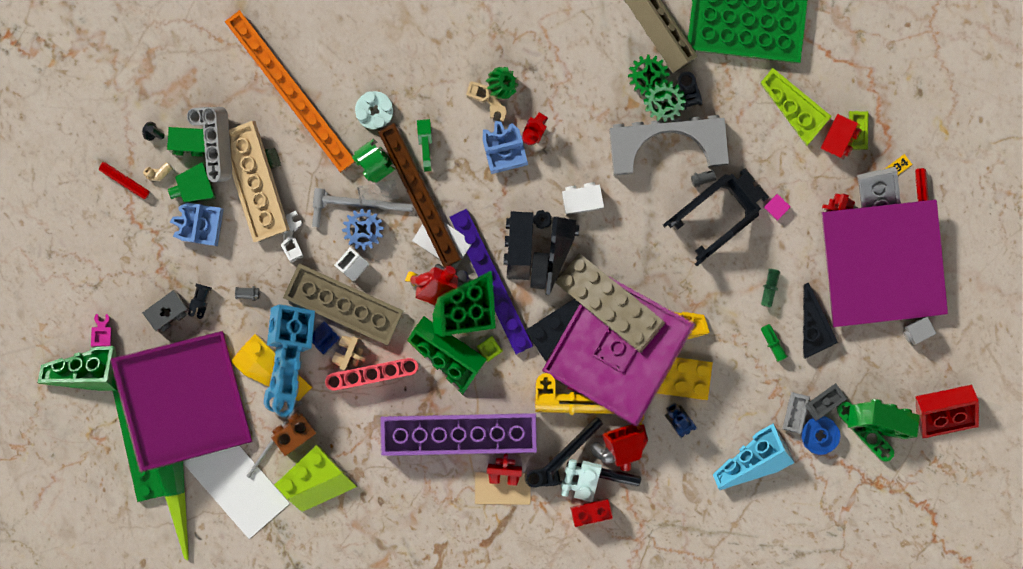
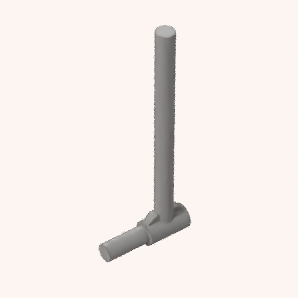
(321, 199)

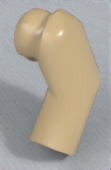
(157, 174)

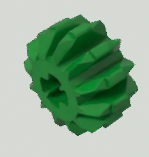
(502, 83)

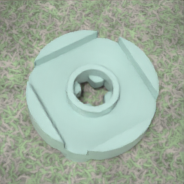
(364, 115)

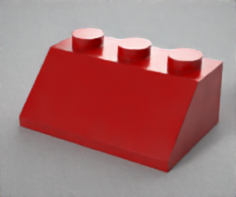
(947, 411)

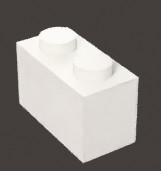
(582, 199)

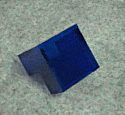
(325, 338)

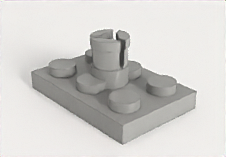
(879, 188)

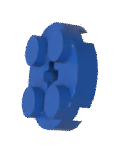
(826, 444)

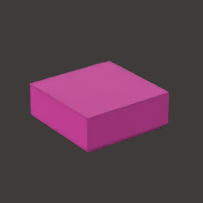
(776, 207)

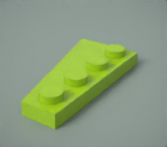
(799, 110)

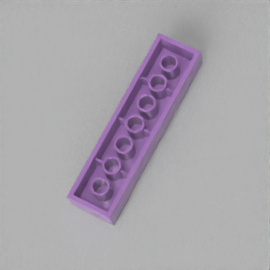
(458, 434)

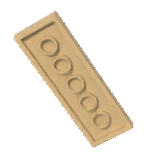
(256, 183)

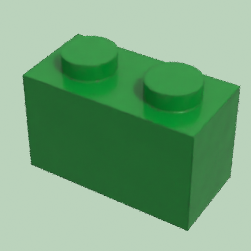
(186, 141)

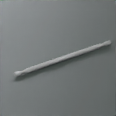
(272, 442)

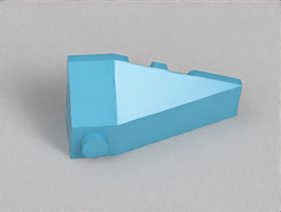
(760, 458)

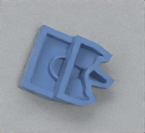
(504, 148)
(198, 224)

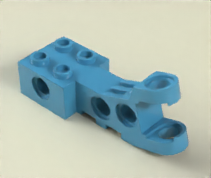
(290, 333)

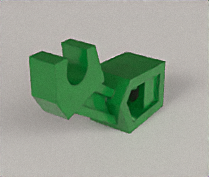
(425, 139)

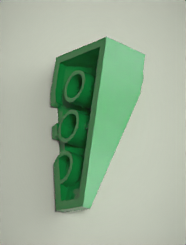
(83, 370)

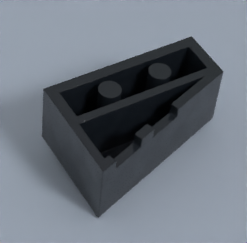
(519, 245)

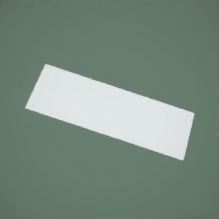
(245, 500)

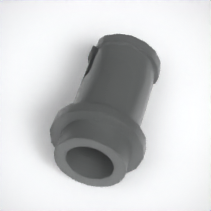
(703, 178)
(247, 293)

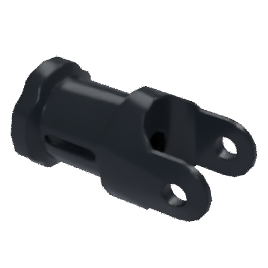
(199, 301)

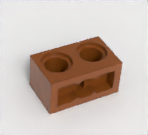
(296, 438)

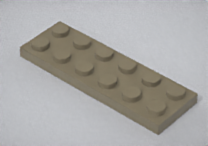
(610, 302)
(343, 304)

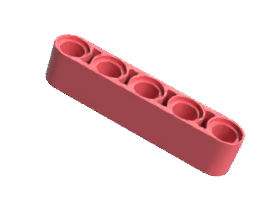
(362, 374)

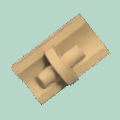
(350, 344)

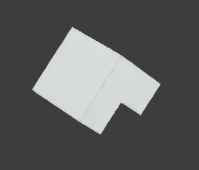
(352, 264)

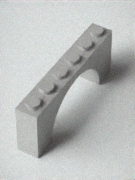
(707, 133)

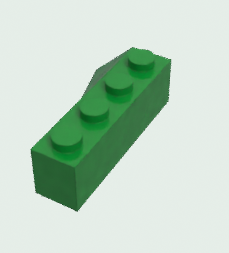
(447, 354)

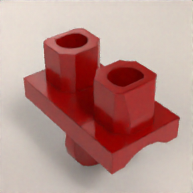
(534, 129)
(840, 202)
(506, 469)

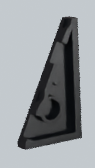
(816, 329)
(549, 330)

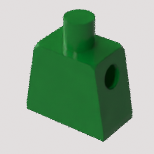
(193, 185)

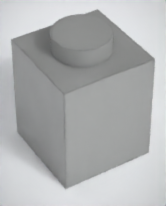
(919, 330)

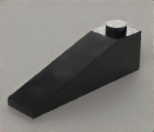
(562, 238)

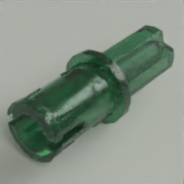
(770, 288)

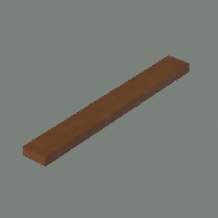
(420, 195)

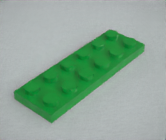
(147, 482)

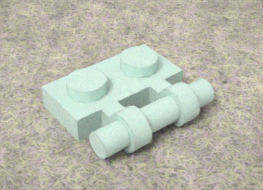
(587, 480)

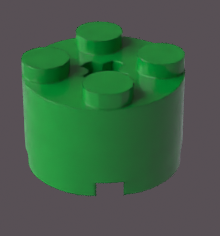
(374, 161)

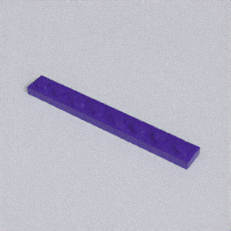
(482, 264)

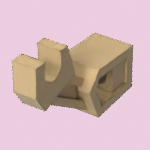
(495, 105)

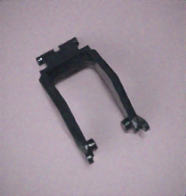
(744, 193)

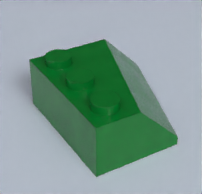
(466, 308)

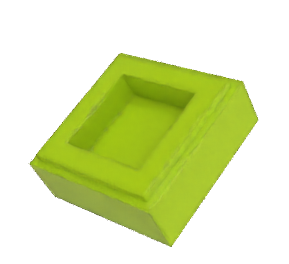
(489, 348)

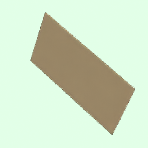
(501, 493)

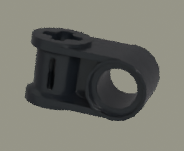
(690, 91)
(544, 478)

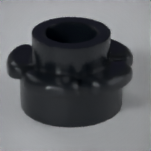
(537, 219)

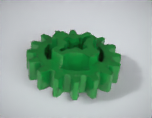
(637, 76)
(663, 108)

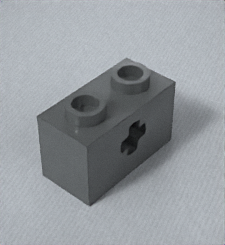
(171, 301)

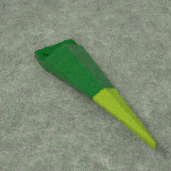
(172, 484)

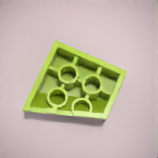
(314, 480)

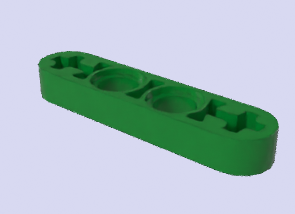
(862, 435)

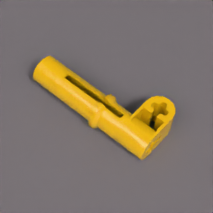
(550, 402)

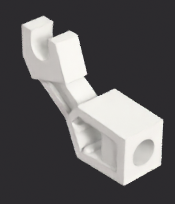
(295, 253)

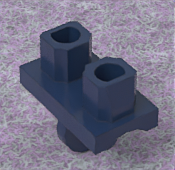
(679, 420)

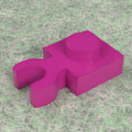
(101, 334)

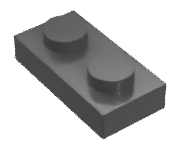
(825, 402)

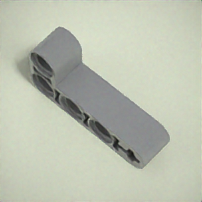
(215, 140)

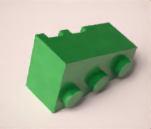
(884, 418)

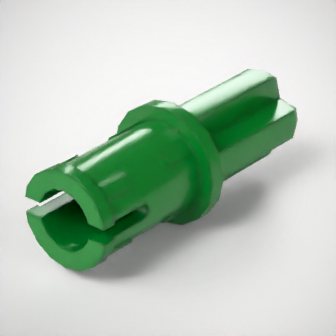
(773, 342)

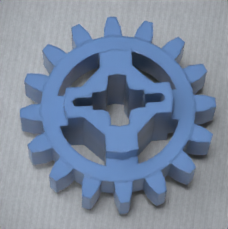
(356, 236)

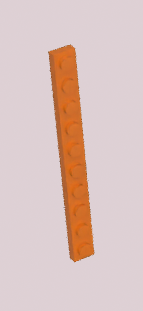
(290, 91)

